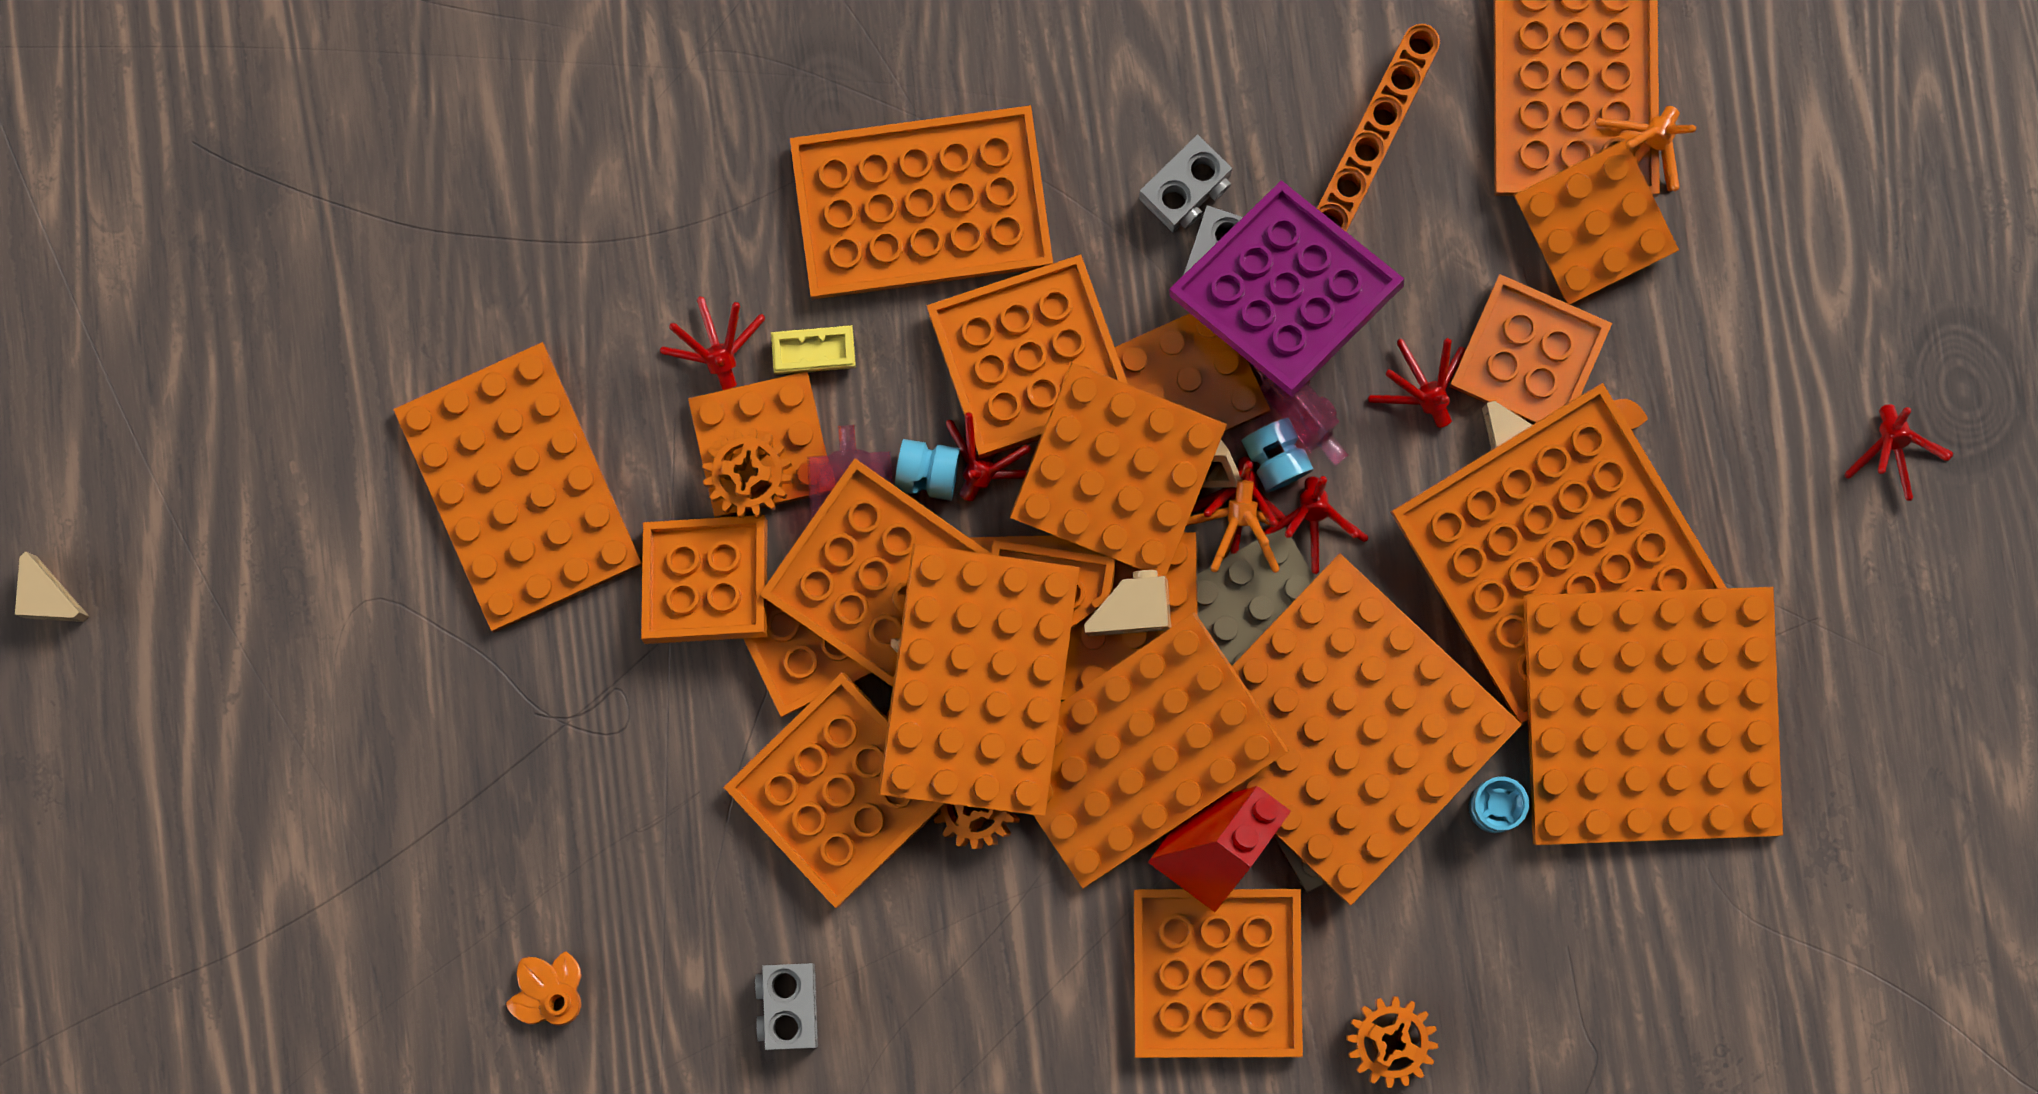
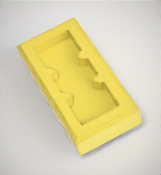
(813, 350)

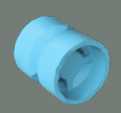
(1283, 468)
(927, 469)
(1498, 804)

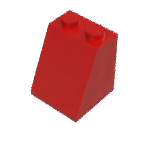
(1219, 844)

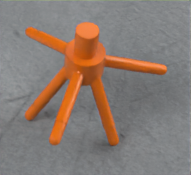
(1656, 135)
(1240, 512)

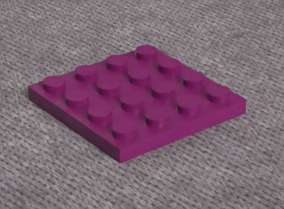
(1286, 288)

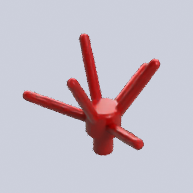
(719, 356)
(1430, 394)
(1895, 436)
(981, 471)
(1217, 499)
(1314, 509)

